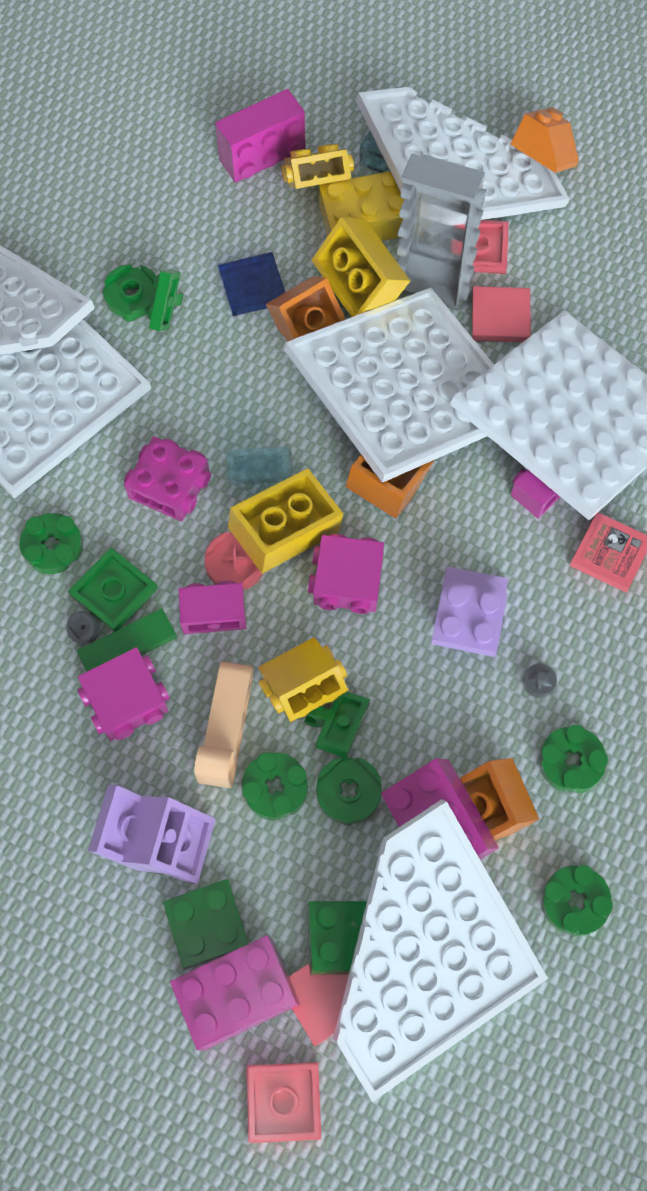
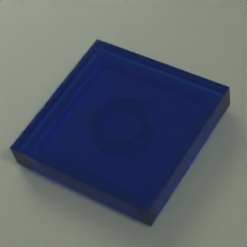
(251, 283)

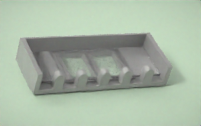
(440, 226)

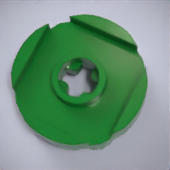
(115, 291)
(47, 526)
(573, 778)
(281, 803)
(348, 809)
(571, 919)

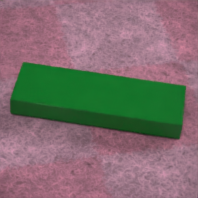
(144, 634)

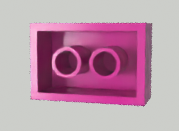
(260, 135)
(428, 786)
(234, 993)

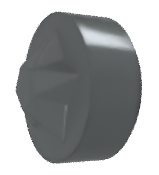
(83, 627)
(539, 680)

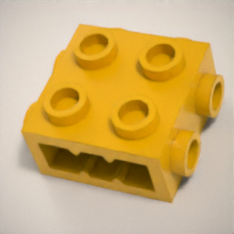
(317, 168)
(302, 679)

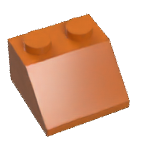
(547, 139)
(305, 308)
(390, 495)
(500, 797)

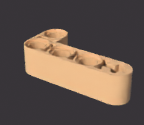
(219, 755)

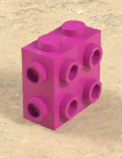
(167, 478)
(347, 573)
(123, 695)

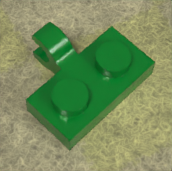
(165, 299)
(339, 723)

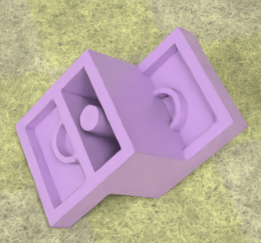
(470, 611)
(152, 834)

